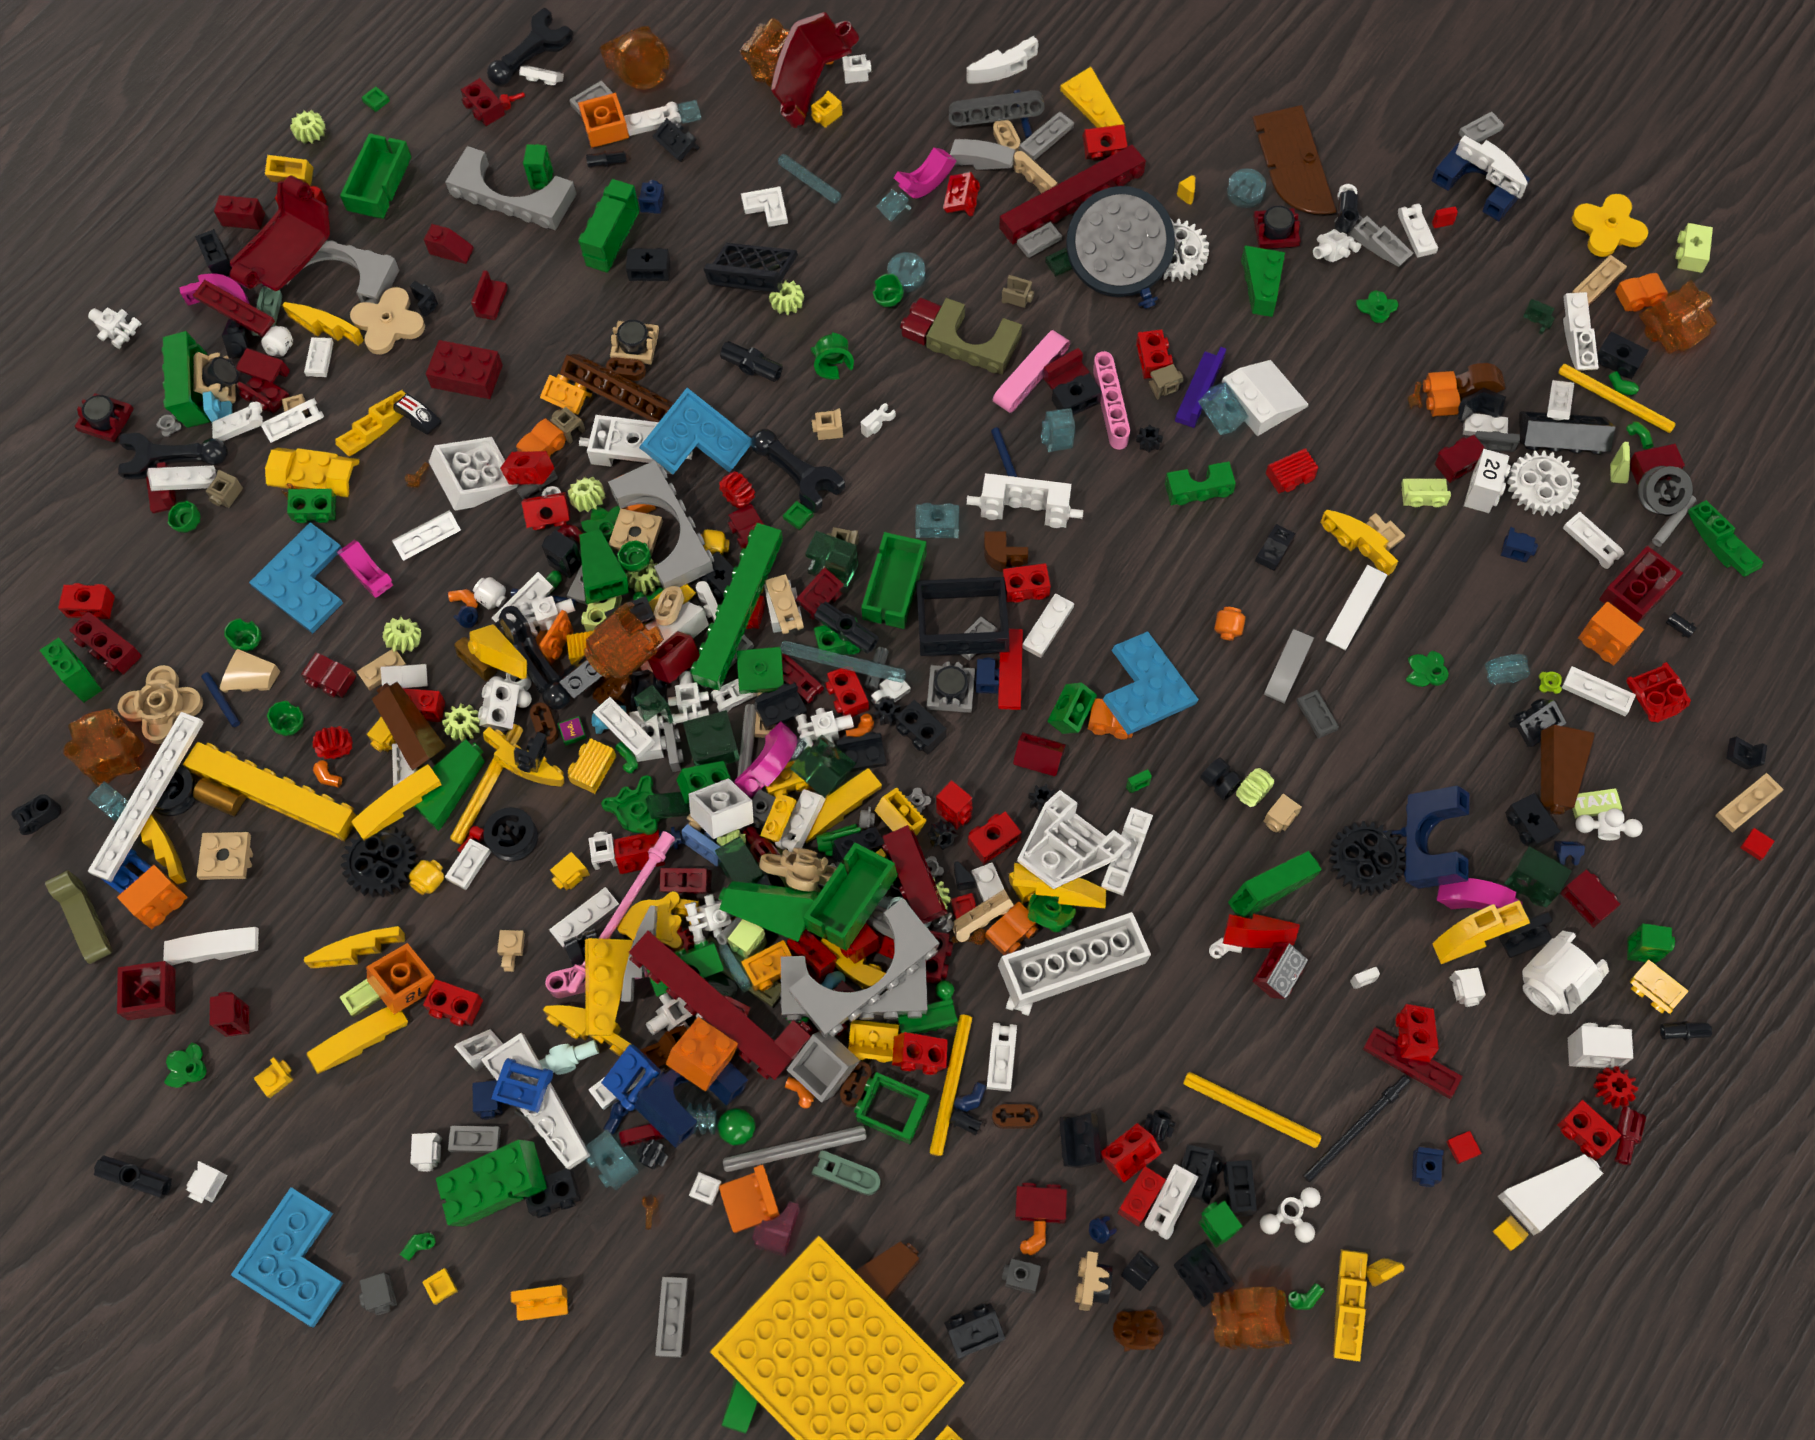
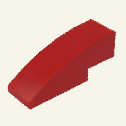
(1258, 931)

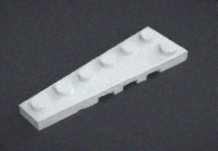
(552, 1119)

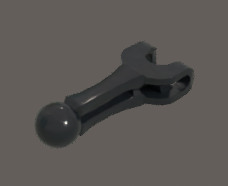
(538, 41)
(149, 455)
(807, 477)
(520, 636)

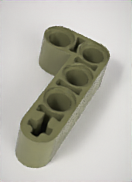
(80, 915)

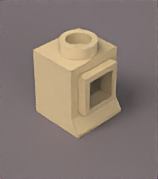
(828, 425)
(1282, 814)

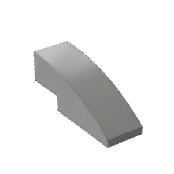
(982, 154)
(1288, 666)

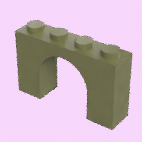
(990, 355)

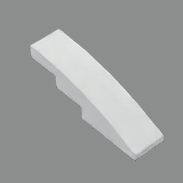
(1356, 607)
(211, 945)

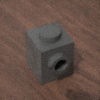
(761, 805)
(1021, 1276)
(377, 1294)

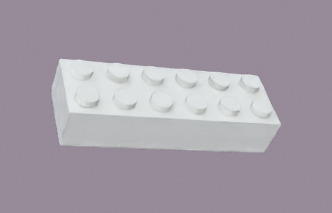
(1073, 960)

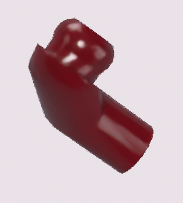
(571, 531)

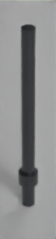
(1389, 1095)

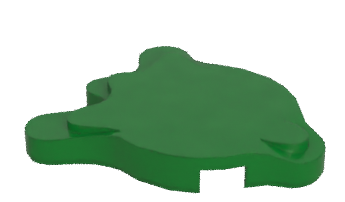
(632, 809)

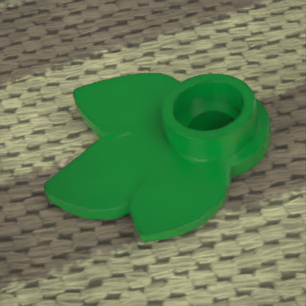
(1377, 306)
(602, 520)
(1424, 669)
(185, 1066)

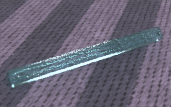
(843, 661)

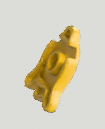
(666, 922)

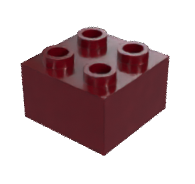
(146, 990)

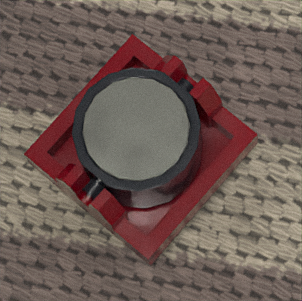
(1277, 227)
(103, 417)

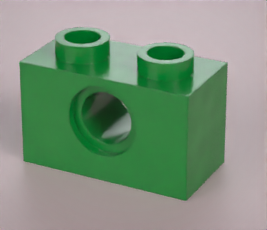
(1072, 708)

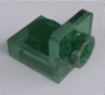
(1540, 313)

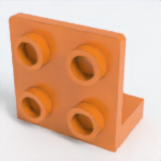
(554, 639)
(749, 1200)

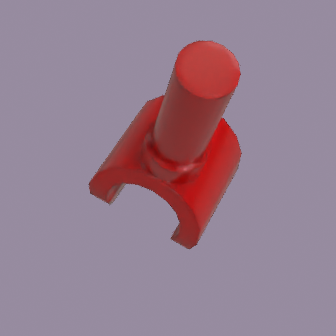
(506, 100)
(474, 833)

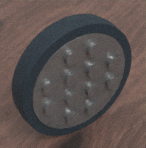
(1120, 241)

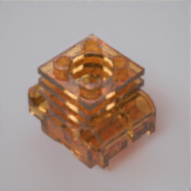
(1251, 1318)

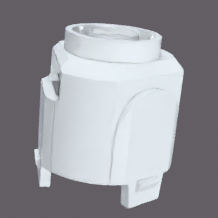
(1561, 976)

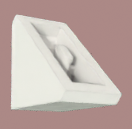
(406, 675)
(478, 1047)

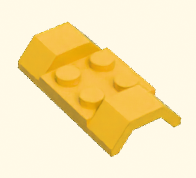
(309, 470)

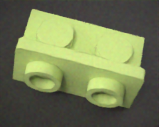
(1425, 492)

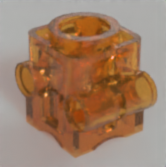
(764, 50)
(1679, 318)
(103, 746)

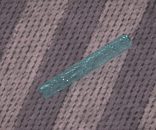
(809, 178)

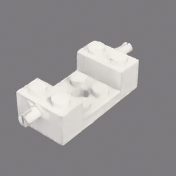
(611, 437)
(1027, 493)

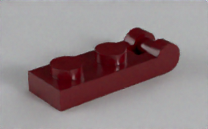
(796, 674)

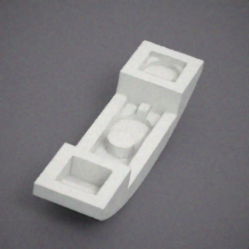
(1122, 868)

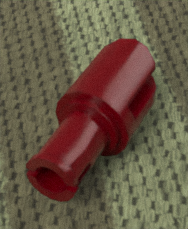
(759, 845)
(1631, 1129)

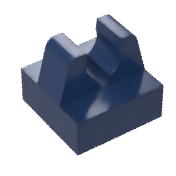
(1566, 848)

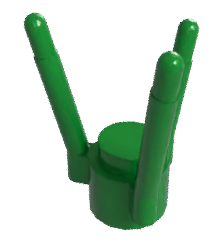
(825, 840)

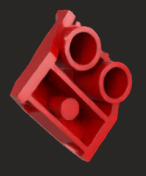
(1659, 693)

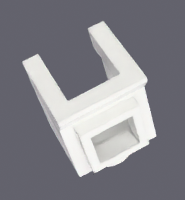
(856, 68)
(602, 839)
(1468, 986)
(425, 1151)
(205, 1183)

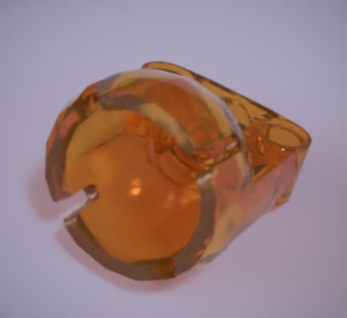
(637, 58)

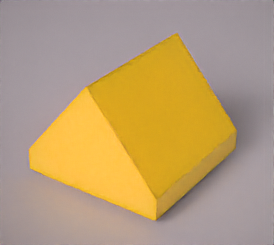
(1187, 189)
(1510, 1233)

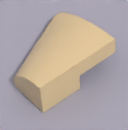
(248, 673)

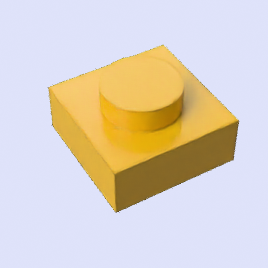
(440, 1286)

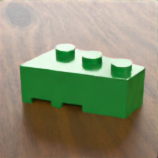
(1263, 277)

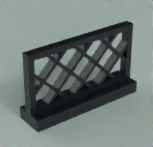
(749, 276)

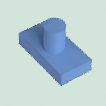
(701, 843)

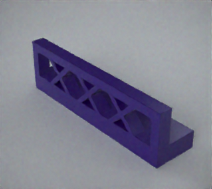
(1202, 381)

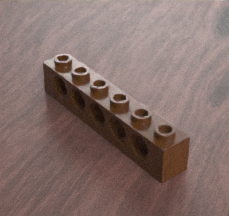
(615, 387)

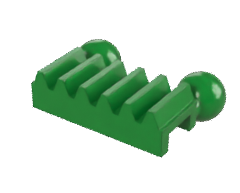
(938, 1014)

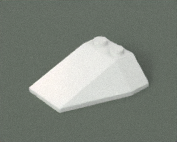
(1066, 845)

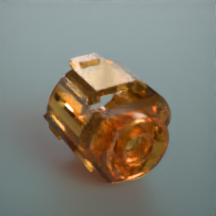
(621, 644)

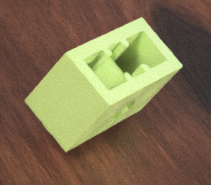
(1694, 247)

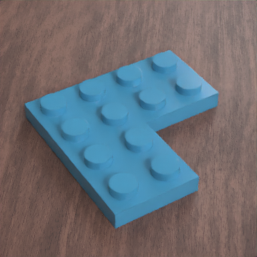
(693, 424)
(290, 578)
(1156, 688)
(277, 1261)

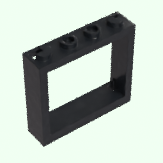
(963, 642)

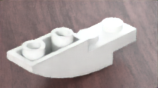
(999, 66)
(1499, 166)
(1579, 333)

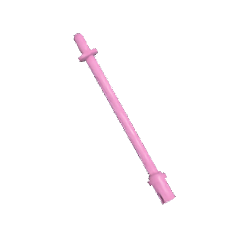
(656, 855)

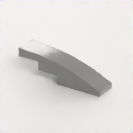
(1380, 241)
(649, 923)

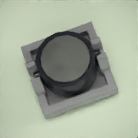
(951, 688)

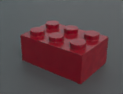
(464, 369)
(1641, 584)

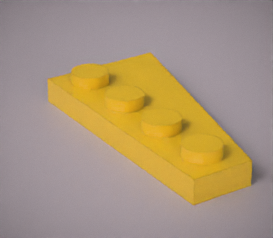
(1091, 99)
(604, 982)

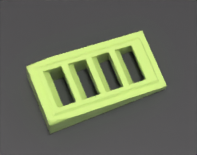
(1620, 465)

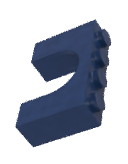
(1455, 166)
(1423, 813)
(665, 1113)

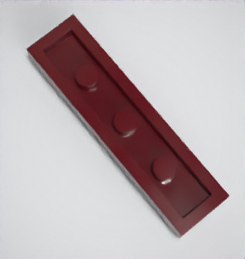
(233, 308)
(1428, 1073)

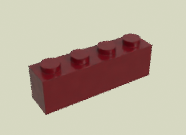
(914, 874)

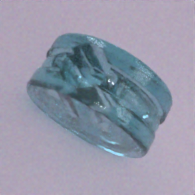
(1246, 188)
(908, 269)
(1507, 669)

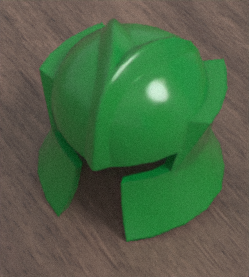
(831, 350)

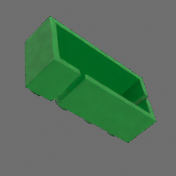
(375, 176)
(609, 225)
(179, 379)
(894, 580)
(851, 898)
(488, 1181)

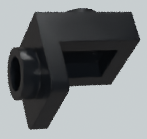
(425, 296)
(1745, 754)

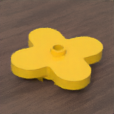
(1609, 225)

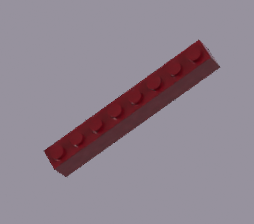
(1071, 193)
(710, 1004)

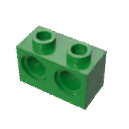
(538, 166)
(312, 499)
(825, 634)
(701, 777)
(1650, 943)
(1219, 1223)

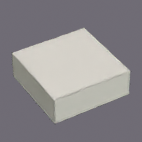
(1365, 978)
(705, 1188)

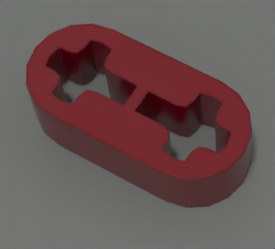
(639, 1134)

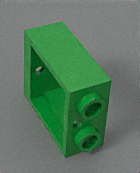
(71, 670)
(871, 1087)

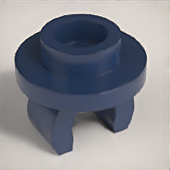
(1147, 299)
(467, 616)
(676, 834)
(1099, 1230)

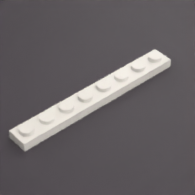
(145, 797)

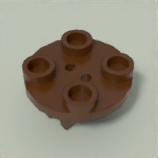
(611, 688)
(1138, 1329)

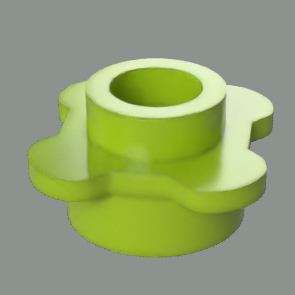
(1553, 677)

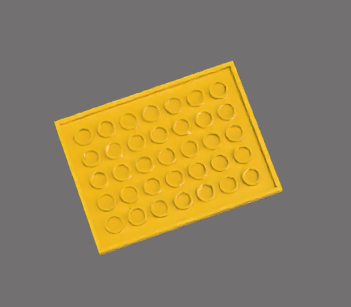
(835, 1356)

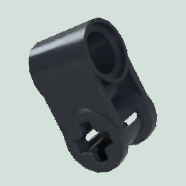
(35, 815)

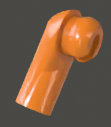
(463, 595)
(864, 726)
(323, 775)
(805, 1096)
(1035, 1242)

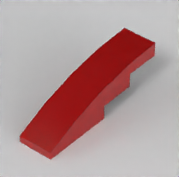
(1011, 673)

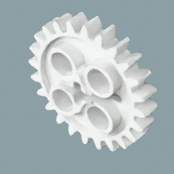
(1193, 244)
(1543, 483)

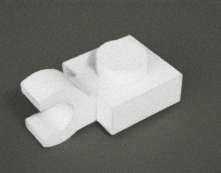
(873, 421)
(889, 690)

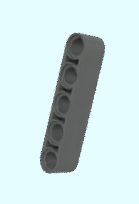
(1005, 112)

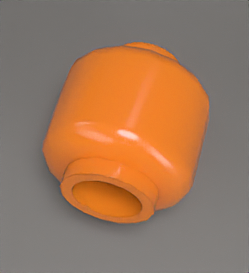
(1229, 623)

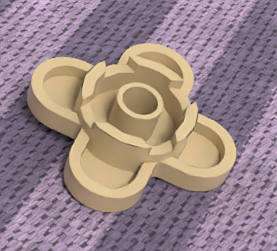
(387, 320)
(159, 703)
(800, 868)

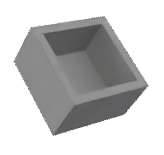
(823, 1065)

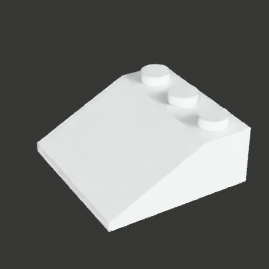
(1264, 395)
(470, 471)

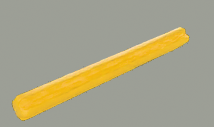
(1617, 398)
(482, 791)
(950, 1085)
(1252, 1109)

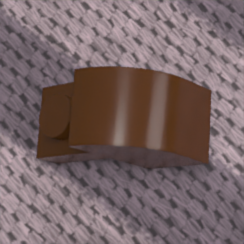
(1479, 377)
(999, 555)
(660, 1051)

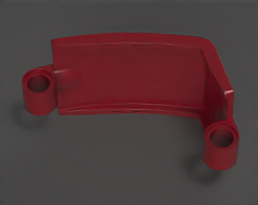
(803, 56)
(286, 240)

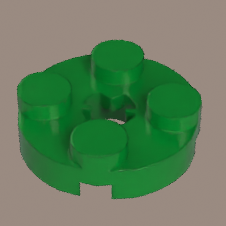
(1040, 912)

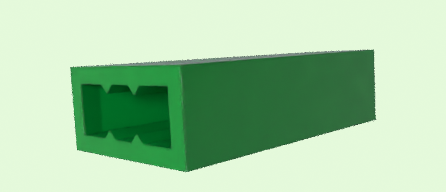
(600, 568)
(455, 774)
(1274, 885)
(768, 906)

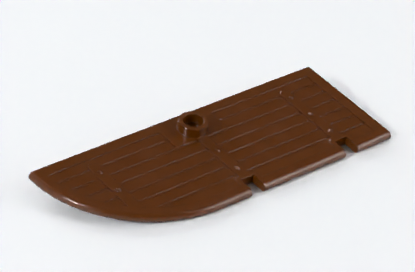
(1292, 151)

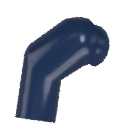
(972, 1100)
(616, 1116)

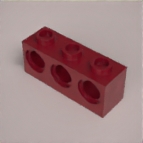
(100, 635)

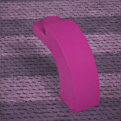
(928, 175)
(219, 280)
(365, 569)
(777, 752)
(1475, 894)

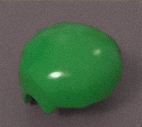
(888, 290)
(184, 517)
(634, 556)
(242, 635)
(285, 718)
(736, 1126)

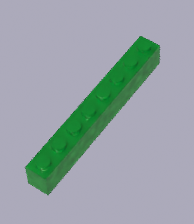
(737, 607)

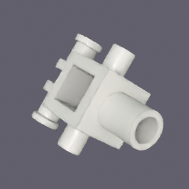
(1335, 246)
(113, 325)
(544, 612)
(688, 699)
(822, 724)
(709, 916)
(669, 1015)

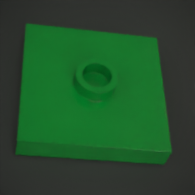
(759, 670)

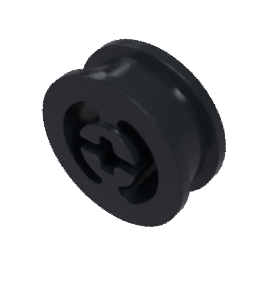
(174, 801)
(502, 844)

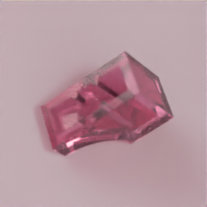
(776, 1233)

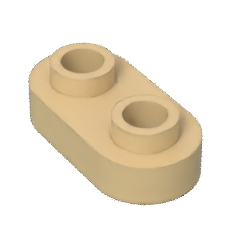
(1009, 136)
(668, 605)

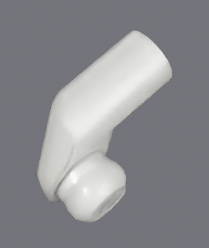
(1218, 949)

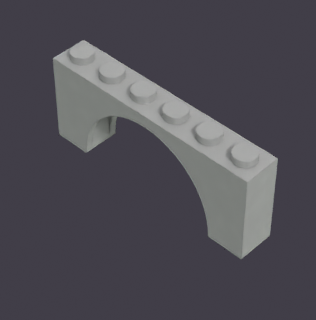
(542, 208)
(375, 270)
(650, 487)
(906, 998)
(832, 1008)

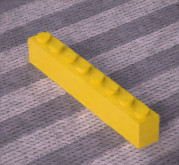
(271, 791)

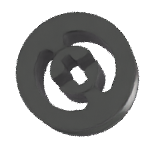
(1651, 491)

